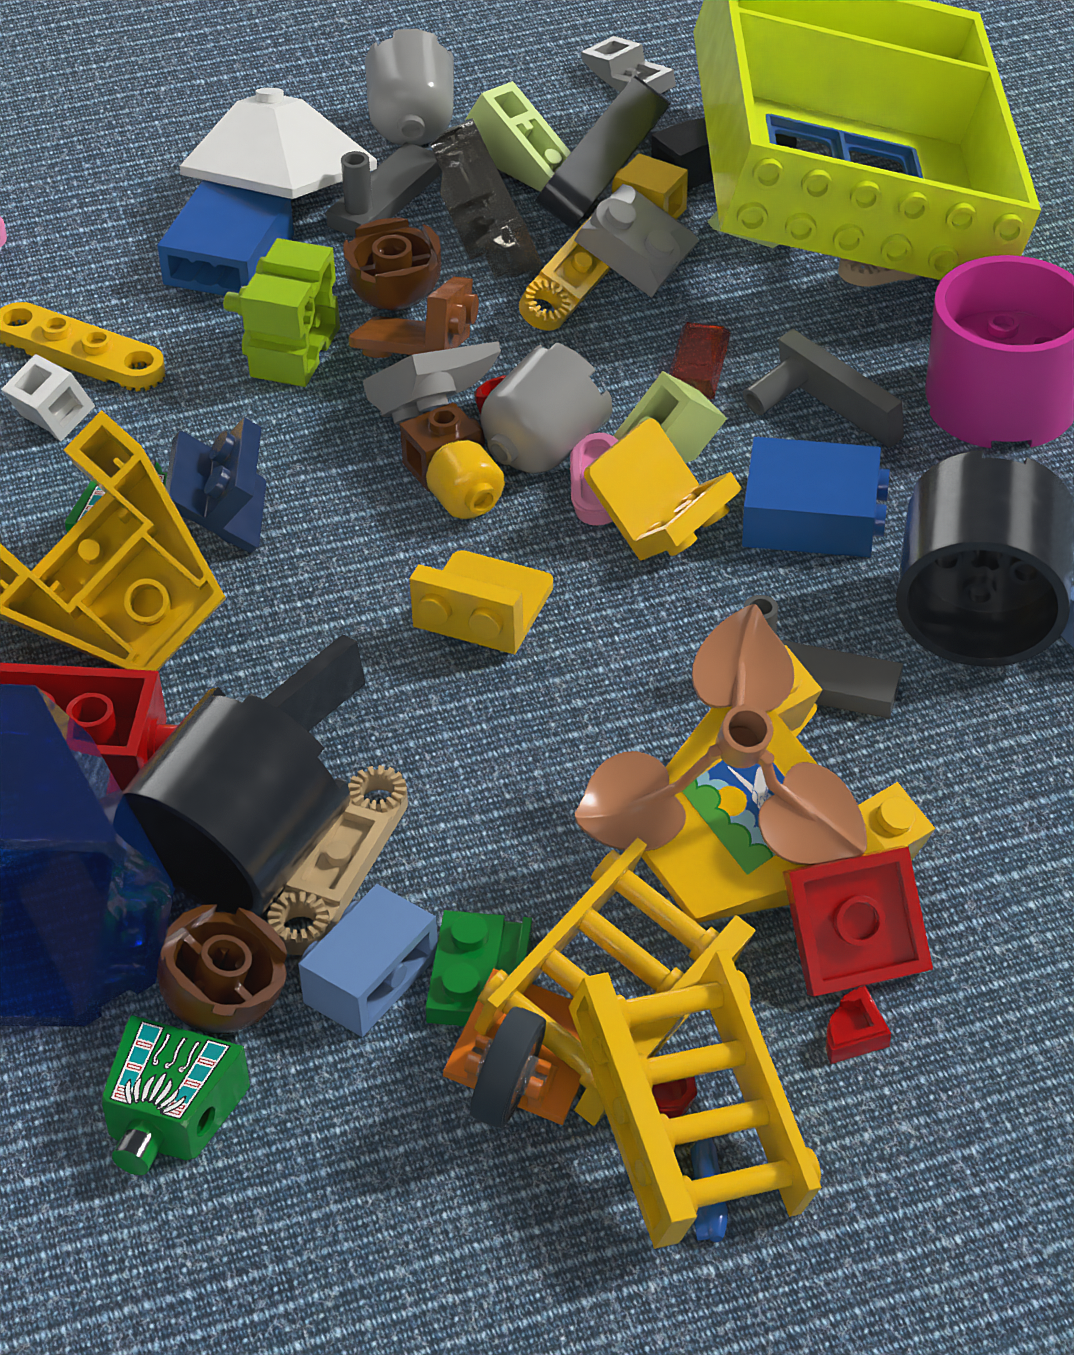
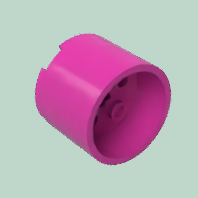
(1003, 351)

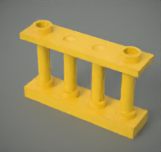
(611, 875)
(649, 1138)

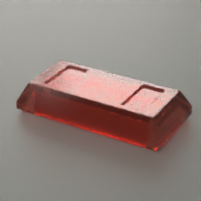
(700, 356)

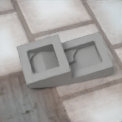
(620, 60)

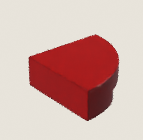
(856, 1027)

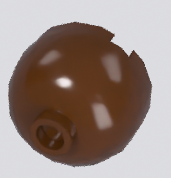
(392, 263)
(221, 969)

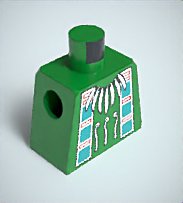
(169, 1092)

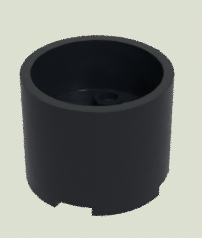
(987, 560)
(235, 801)

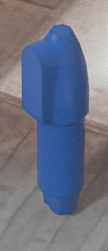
(710, 1219)

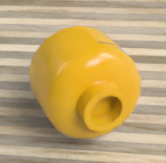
(465, 479)

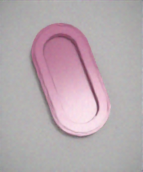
(583, 498)

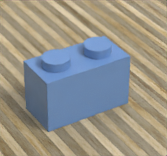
(368, 959)

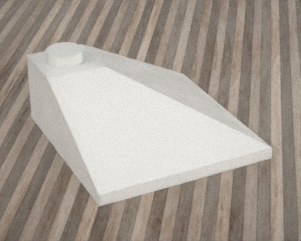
(272, 147)

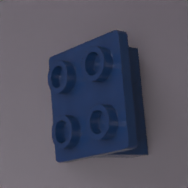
(220, 483)

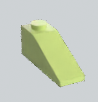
(518, 136)

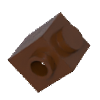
(430, 432)

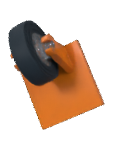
(513, 1066)

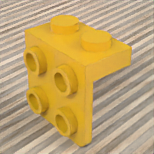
(655, 493)
(479, 600)

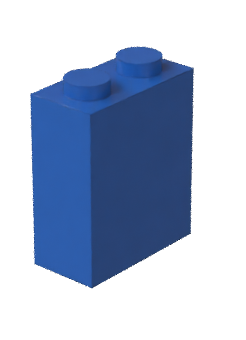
(222, 237)
(814, 497)

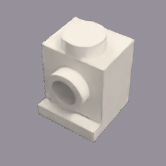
(48, 396)

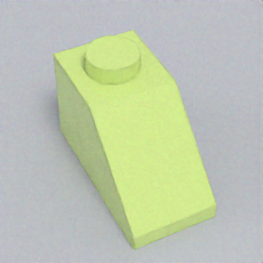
(680, 411)

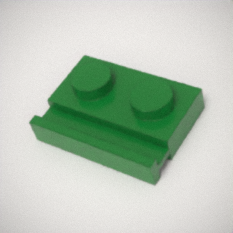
(465, 958)

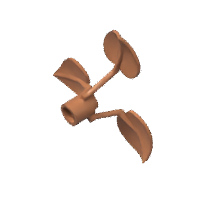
(747, 668)

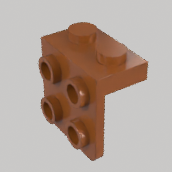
(446, 325)

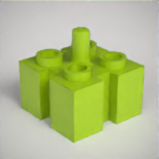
(288, 311)

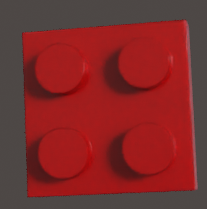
(857, 920)

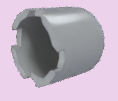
(410, 87)
(543, 409)

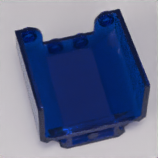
(77, 873)

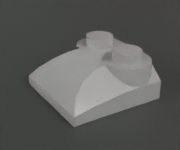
(636, 239)
(428, 380)

